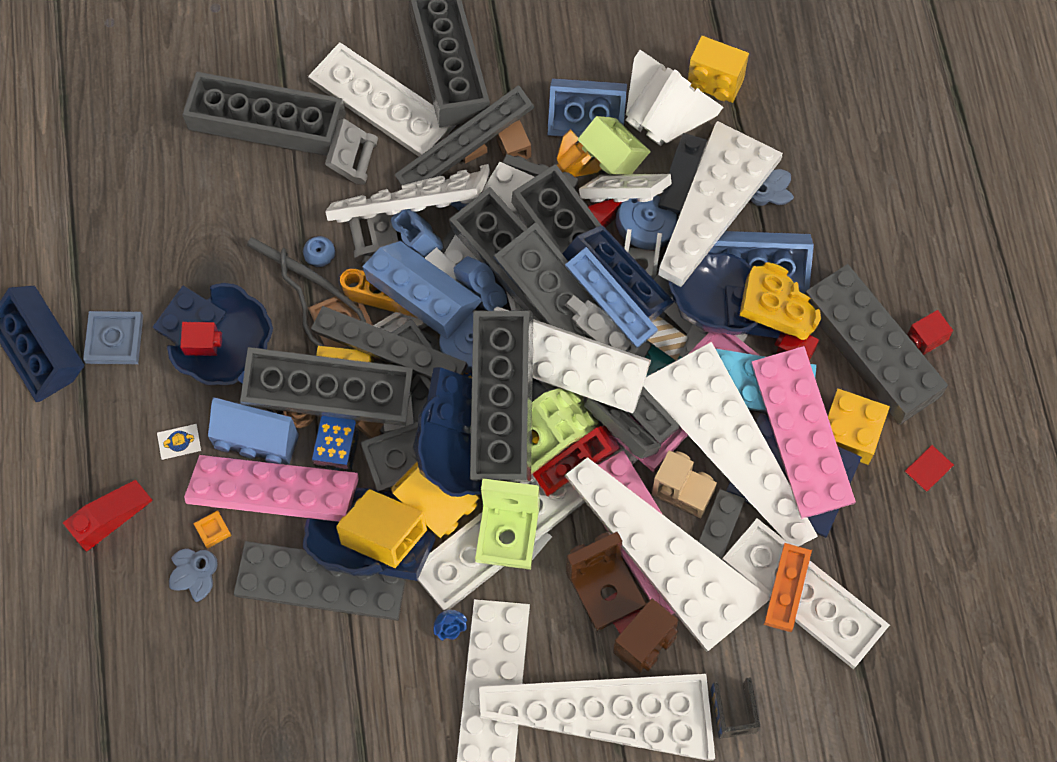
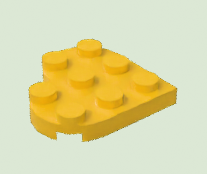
(777, 303)

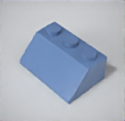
(578, 102)
(252, 432)

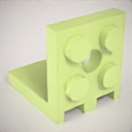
(559, 421)
(511, 509)

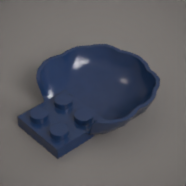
(714, 297)
(235, 314)
(444, 434)
(324, 547)

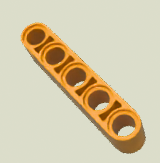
(364, 293)

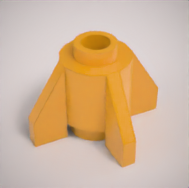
(573, 159)

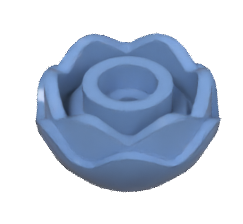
(320, 258)

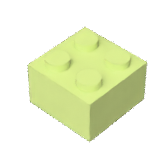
(613, 146)

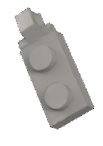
(597, 324)

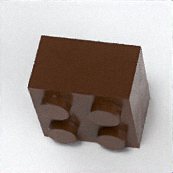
(646, 636)

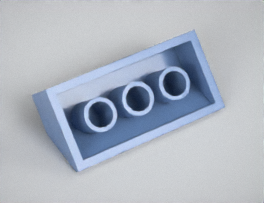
(785, 249)
(420, 287)

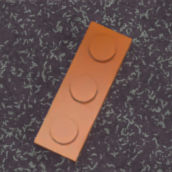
(787, 587)

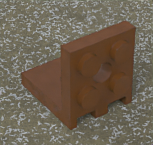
(600, 567)

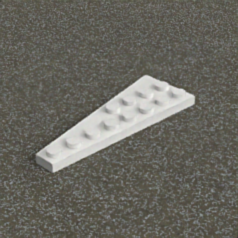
(723, 185)
(715, 417)
(689, 577)
(640, 712)

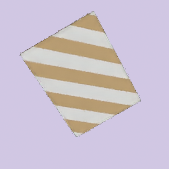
(668, 338)

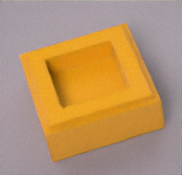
(212, 529)

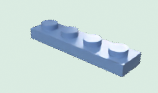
(611, 297)

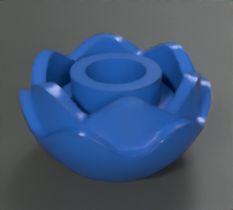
(449, 624)

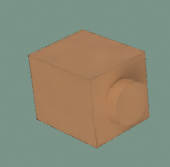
(514, 141)

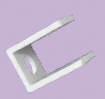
(649, 256)

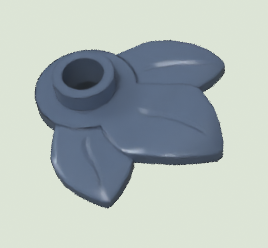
(774, 189)
(190, 575)

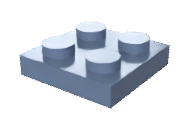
(113, 337)

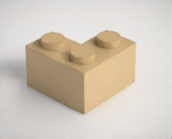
(682, 486)

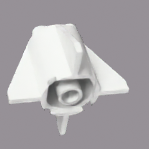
(665, 101)

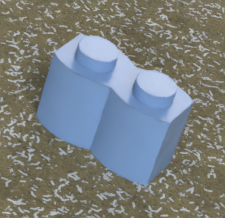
(416, 232)
(481, 281)

